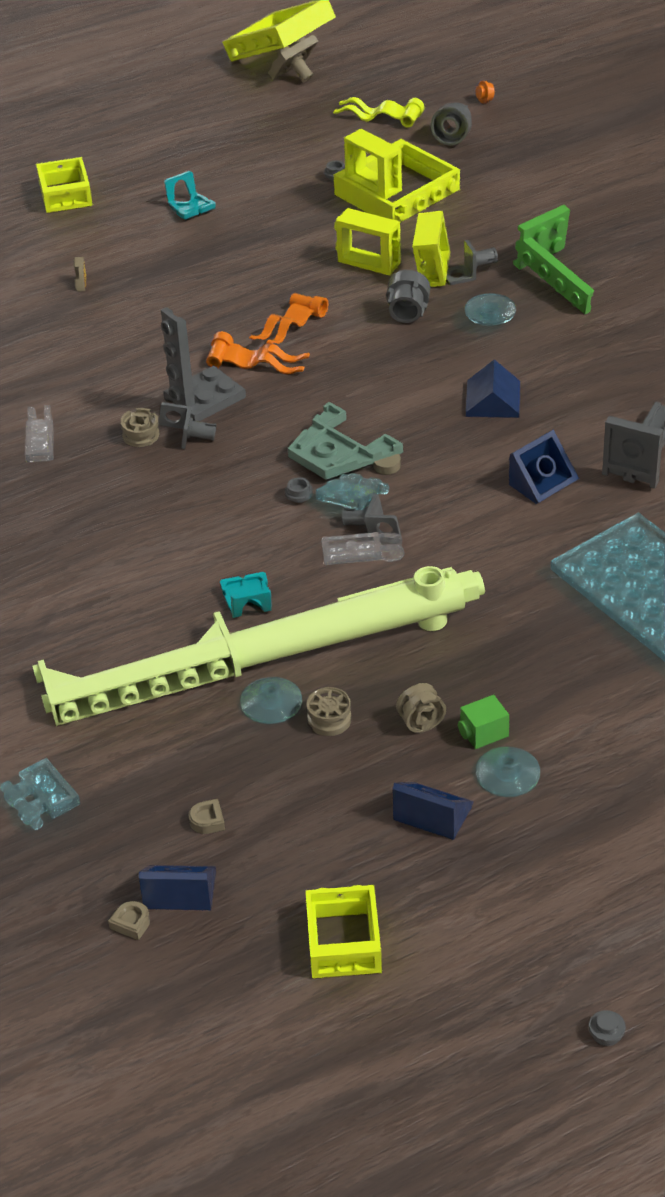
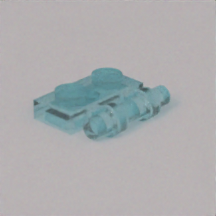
(351, 491)
(49, 789)

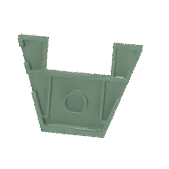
(333, 453)

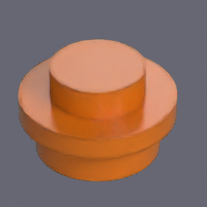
(485, 91)

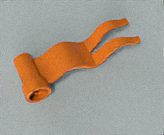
(297, 314)
(226, 350)

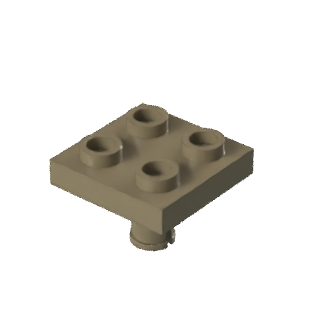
(294, 58)

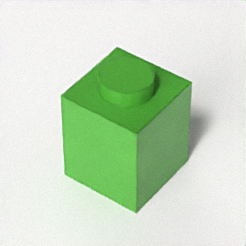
(484, 722)

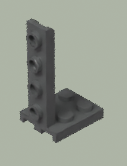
(204, 392)
(635, 448)

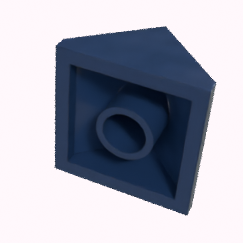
(493, 393)
(541, 468)
(429, 808)
(177, 887)

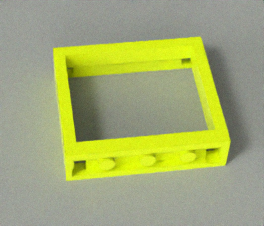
(271, 35)
(444, 176)

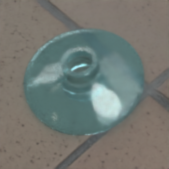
(490, 309)
(271, 700)
(507, 771)

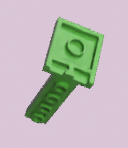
(538, 242)

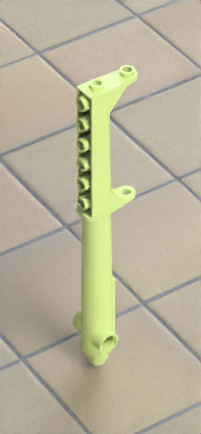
(222, 654)

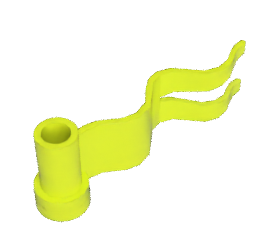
(406, 114)

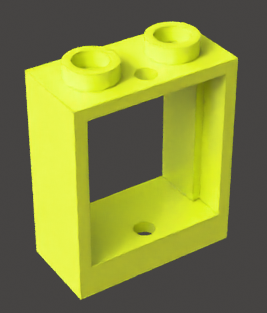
(389, 176)
(67, 195)
(379, 226)
(432, 247)
(350, 957)

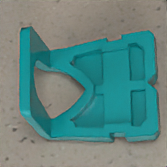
(197, 202)
(251, 589)

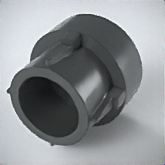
(446, 133)
(407, 295)

